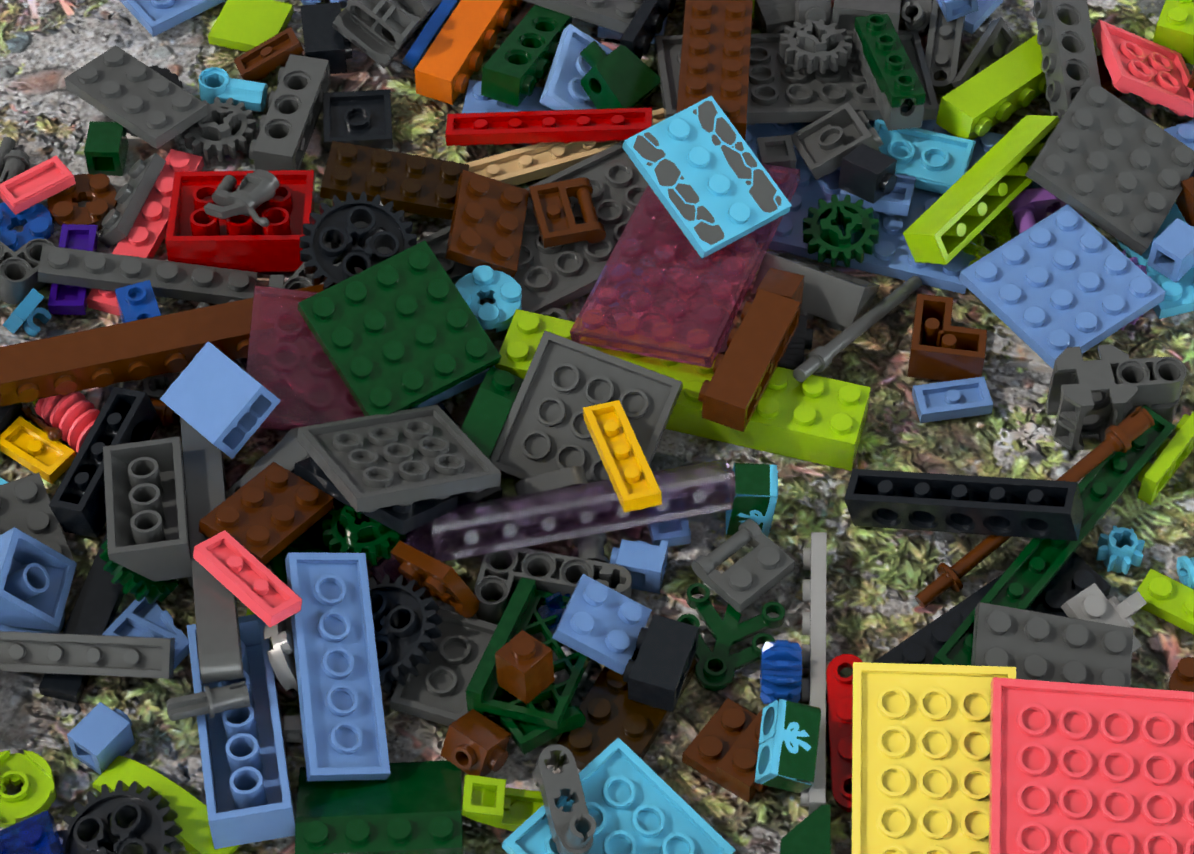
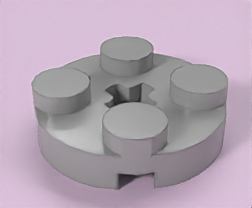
(282, 655)

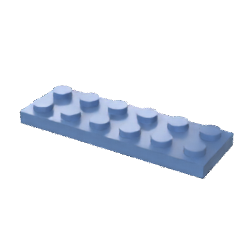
(337, 668)

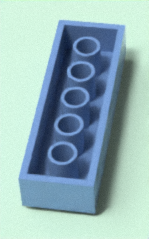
(245, 750)

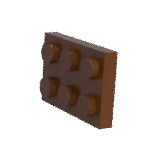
(487, 223)
(268, 512)

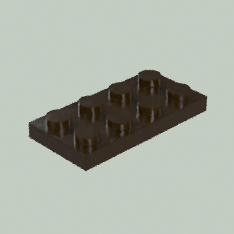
(410, 181)
(612, 716)

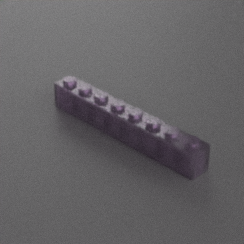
(577, 512)

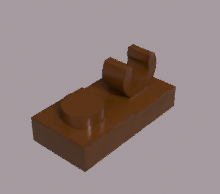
(268, 55)

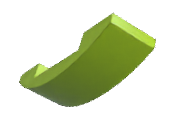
(497, 806)
(190, 810)

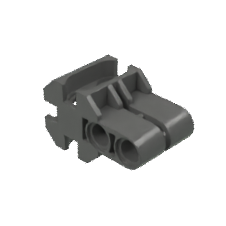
(383, 26)
(1107, 390)

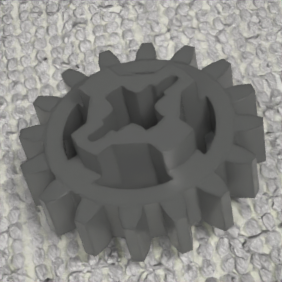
(815, 46)
(221, 131)

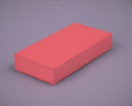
(36, 184)

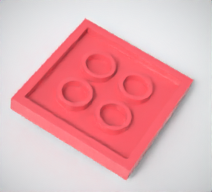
(1145, 68)

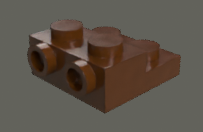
(728, 750)

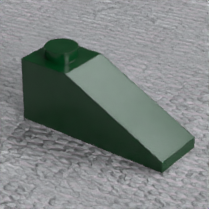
(491, 409)

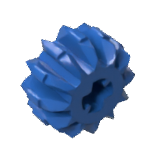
(780, 671)

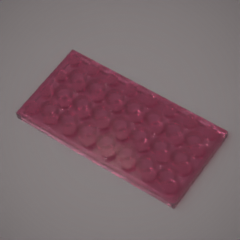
(660, 293)

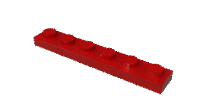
(546, 126)

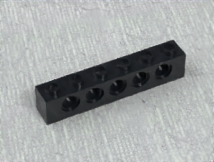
(965, 504)

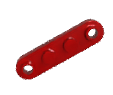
(840, 727)

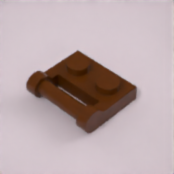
(555, 213)
(437, 578)

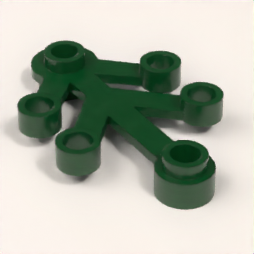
(726, 634)

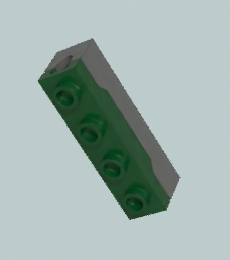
(888, 72)

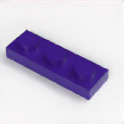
(67, 298)

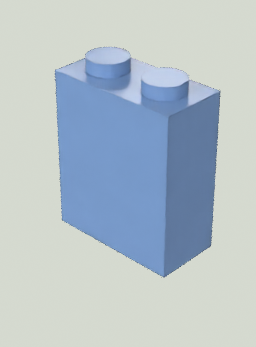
(220, 400)

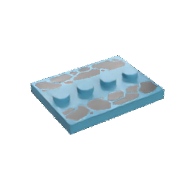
(706, 176)

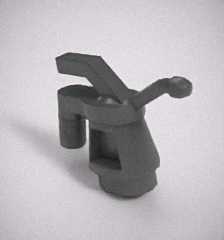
(251, 193)

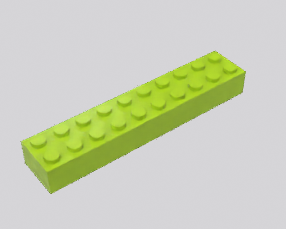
(795, 419)

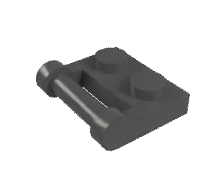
(751, 574)

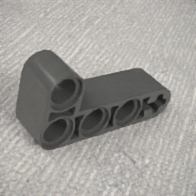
(20, 270)
(557, 575)

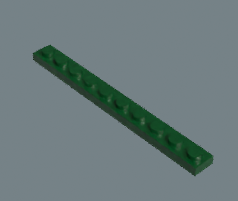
(1045, 557)

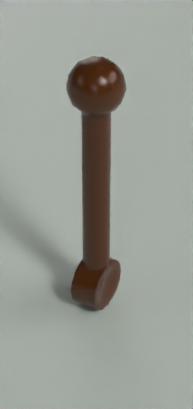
(53, 433)

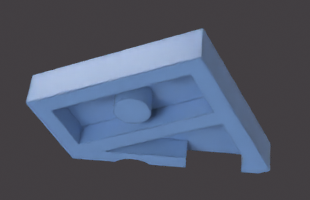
(150, 621)

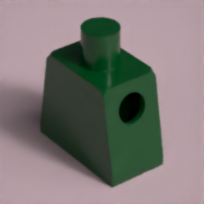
(616, 78)

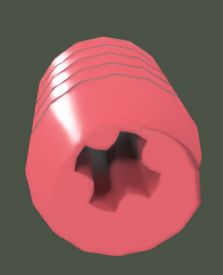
(70, 414)

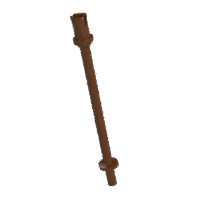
(1117, 439)

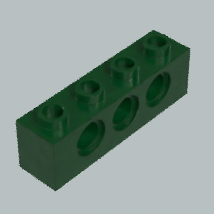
(524, 56)

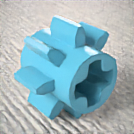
(1120, 550)

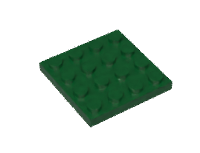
(399, 332)

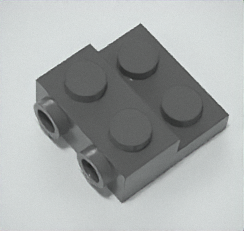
(832, 138)

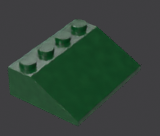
(406, 814)

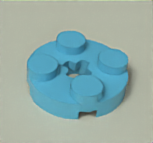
(492, 284)

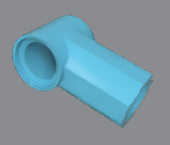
(216, 83)

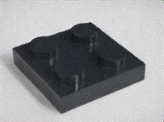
(358, 118)

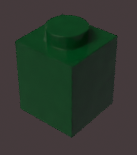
(106, 148)

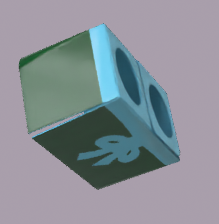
(755, 496)
(788, 745)

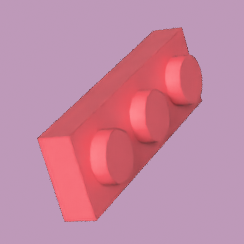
(247, 578)

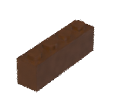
(750, 359)

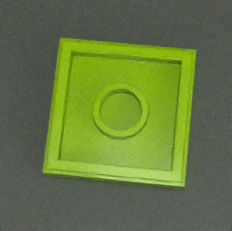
(249, 23)

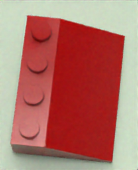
(239, 240)

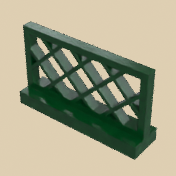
(519, 616)

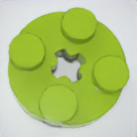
(35, 794)

